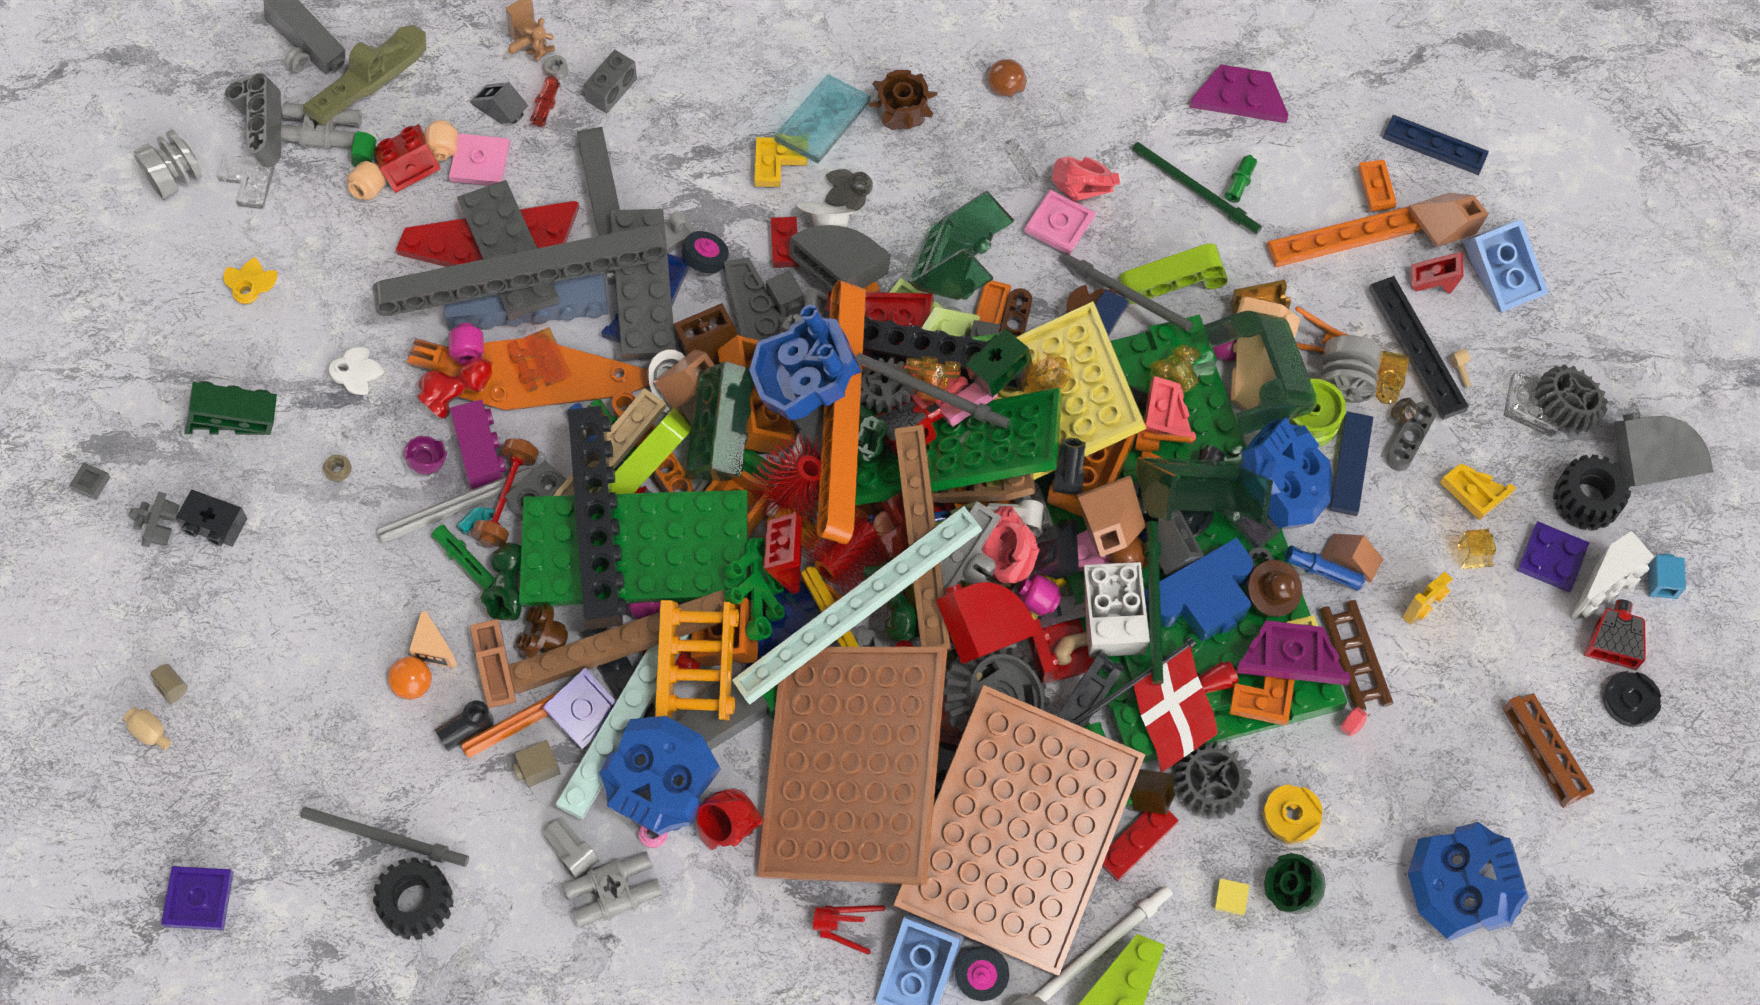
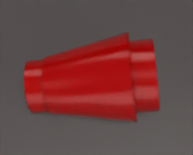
(1219, 677)

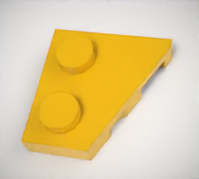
(1476, 490)
(1421, 603)

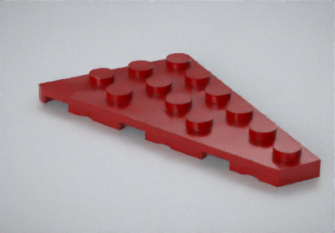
(453, 244)

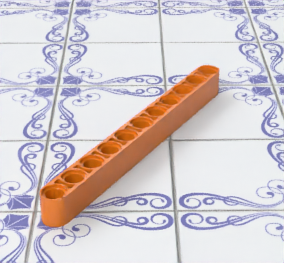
(841, 426)

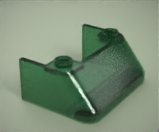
(947, 254)
(1292, 391)
(1202, 486)

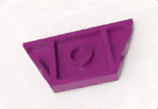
(1242, 94)
(1293, 653)

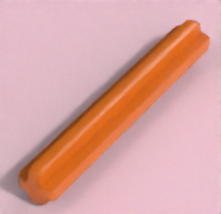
(505, 728)

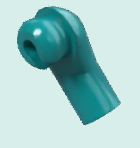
(475, 514)

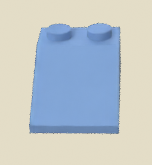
(1506, 265)
(919, 963)

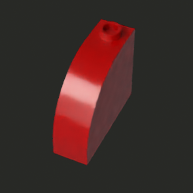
(984, 619)

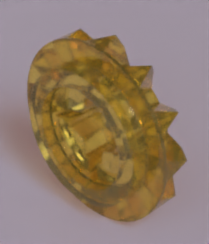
(1057, 378)

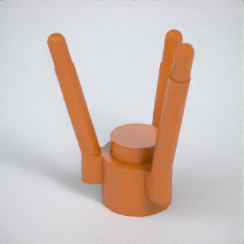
(1330, 331)
(1149, 442)

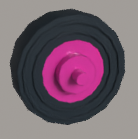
(704, 252)
(982, 973)

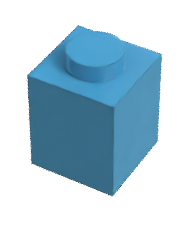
(1667, 576)

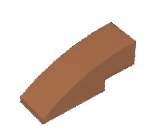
(493, 663)

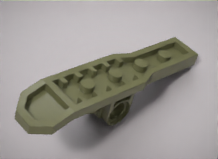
(368, 72)

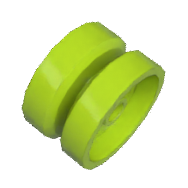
(1327, 415)

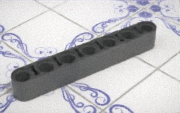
(599, 181)

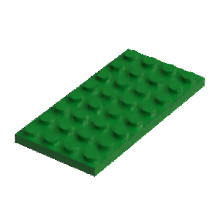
(977, 450)
(668, 541)

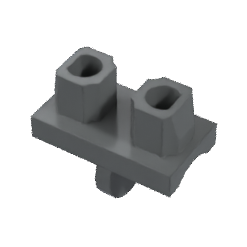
(154, 532)

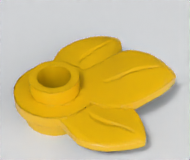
(249, 278)

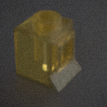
(1480, 547)

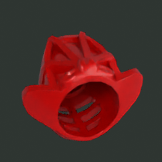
(727, 818)

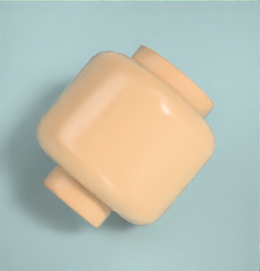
(441, 139)
(366, 180)

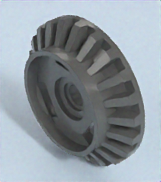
(1010, 678)

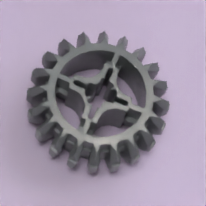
(1571, 399)
(1220, 787)

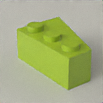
(1129, 975)

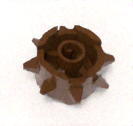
(902, 100)

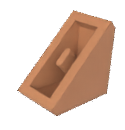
(1353, 553)

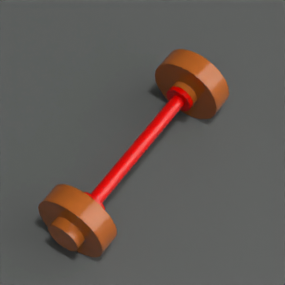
(519, 453)

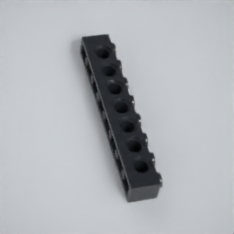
(914, 338)
(582, 424)

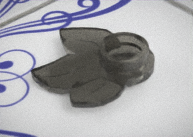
(845, 189)

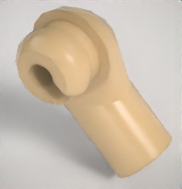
(1067, 645)

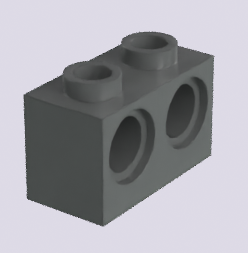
(610, 81)
(533, 486)

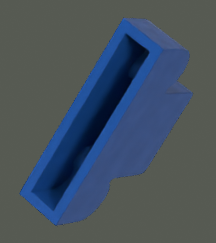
(1208, 592)

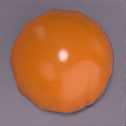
(409, 678)

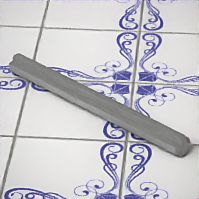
(447, 508)

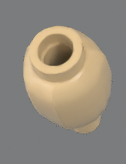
(146, 728)

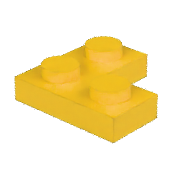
(769, 159)

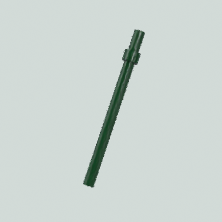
(1236, 215)
(1152, 551)

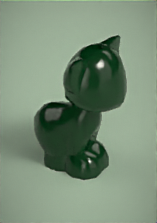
(870, 434)
(503, 596)
(902, 615)

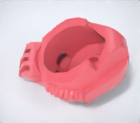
(1083, 178)
(1011, 547)

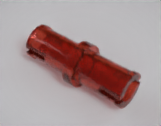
(545, 101)

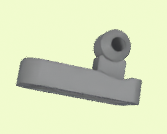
(677, 230)

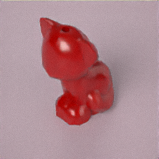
(440, 389)

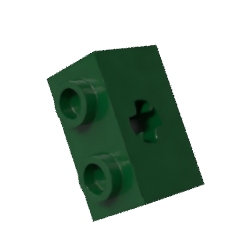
(998, 362)

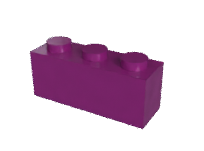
(478, 443)

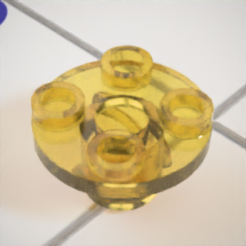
(1178, 367)
(932, 372)

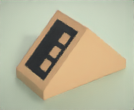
(430, 645)

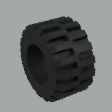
(1602, 476)
(399, 880)

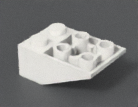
(1617, 568)
(1115, 609)

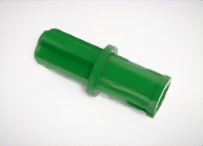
(1240, 179)

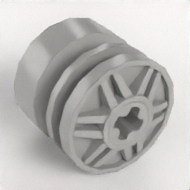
(167, 164)
(1352, 366)

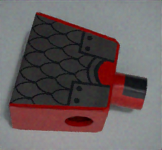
(909, 416)
(1618, 637)

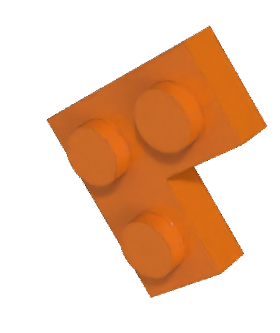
(1266, 704)

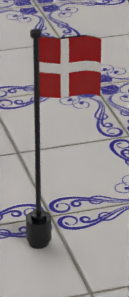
(1172, 712)

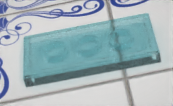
(822, 118)

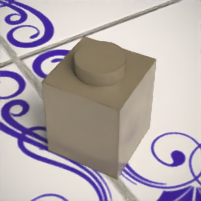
(536, 764)

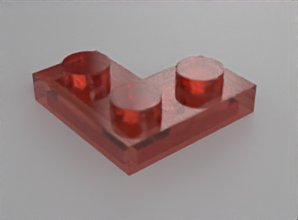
(897, 539)

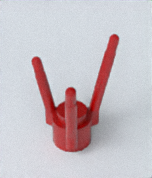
(828, 919)

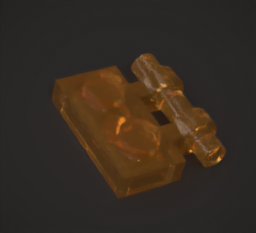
(547, 356)

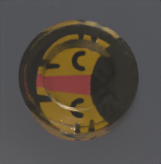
(1403, 410)

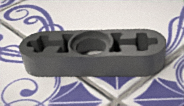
(1412, 447)

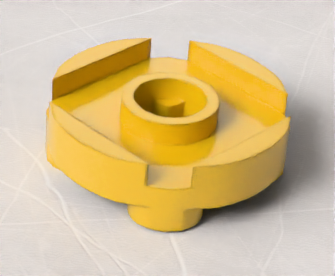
(1291, 830)

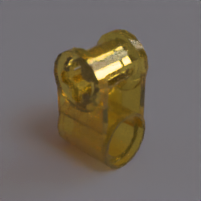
(1391, 376)

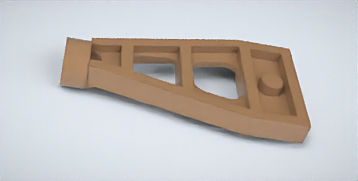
(1010, 489)

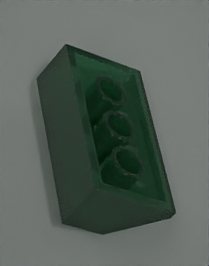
(719, 423)

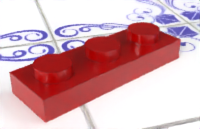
(1137, 842)

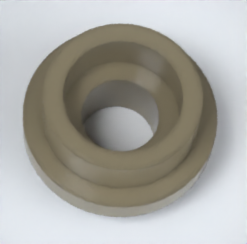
(337, 461)

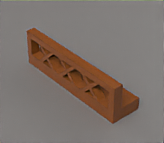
(1544, 753)

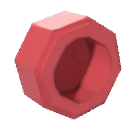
(1354, 721)

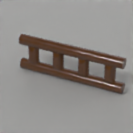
(1361, 640)

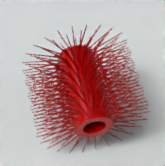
(795, 483)
(842, 558)

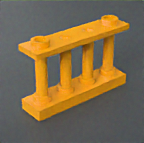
(671, 645)

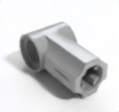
(574, 853)

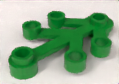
(759, 626)

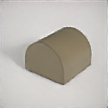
(168, 683)

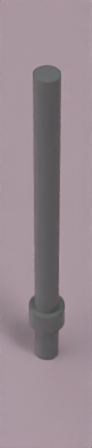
(1087, 270)
(981, 412)
(436, 852)

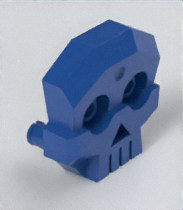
(821, 360)
(1298, 472)
(669, 753)
(1443, 887)

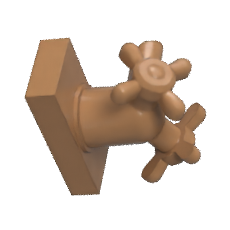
(526, 31)

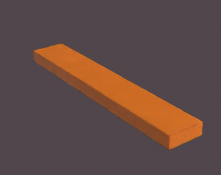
(1342, 236)

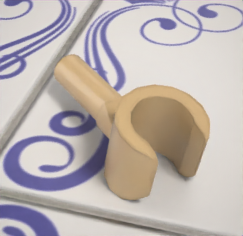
(1457, 361)

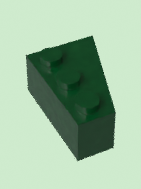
(230, 408)

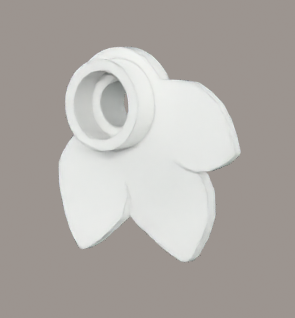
(359, 370)

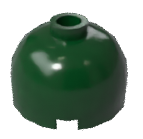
(1294, 884)

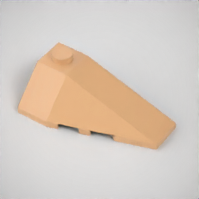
(1252, 360)

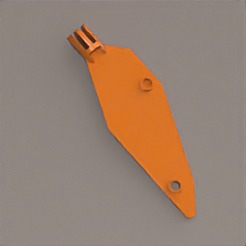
(590, 376)

